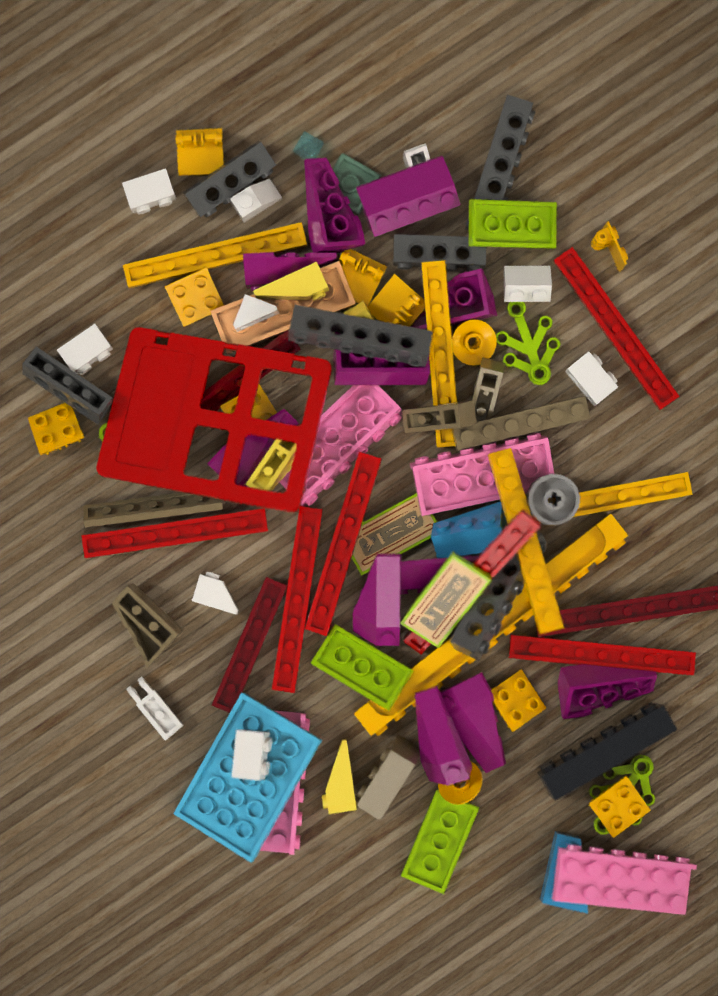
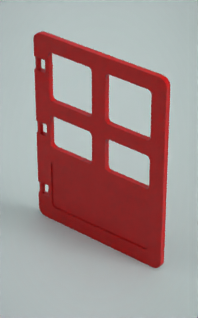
(161, 407)

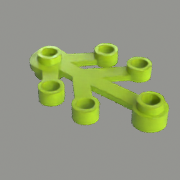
(529, 346)
(634, 777)

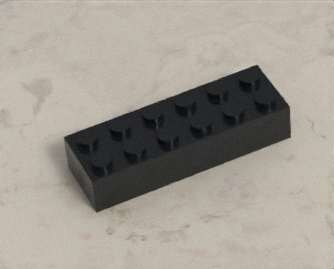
(607, 750)

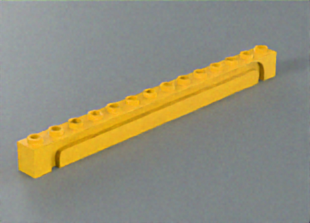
(446, 660)

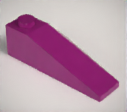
(330, 218)
(266, 267)
(468, 299)
(253, 451)
(378, 608)
(591, 686)
(475, 720)
(439, 742)

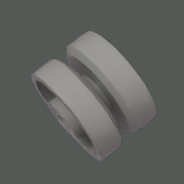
(566, 499)

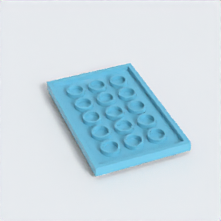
(245, 810)

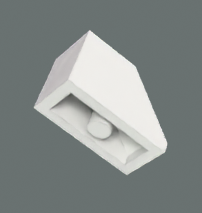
(255, 199)
(214, 593)

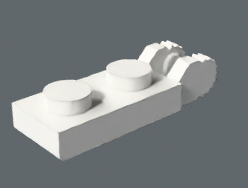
(156, 710)

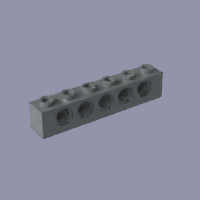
(513, 109)
(352, 326)
(475, 617)

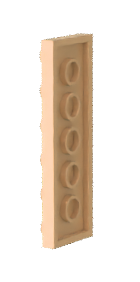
(336, 299)

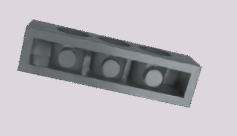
(197, 193)
(427, 243)
(67, 385)

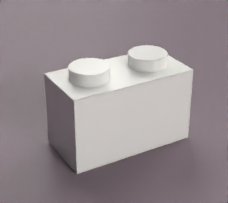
(149, 191)
(527, 283)
(85, 350)
(592, 378)
(251, 754)

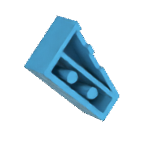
(469, 531)
(560, 840)

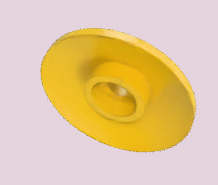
(483, 346)
(457, 795)

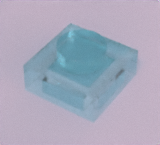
(308, 146)

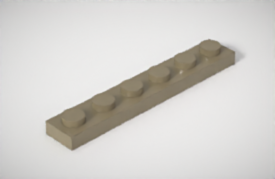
(521, 422)
(147, 508)

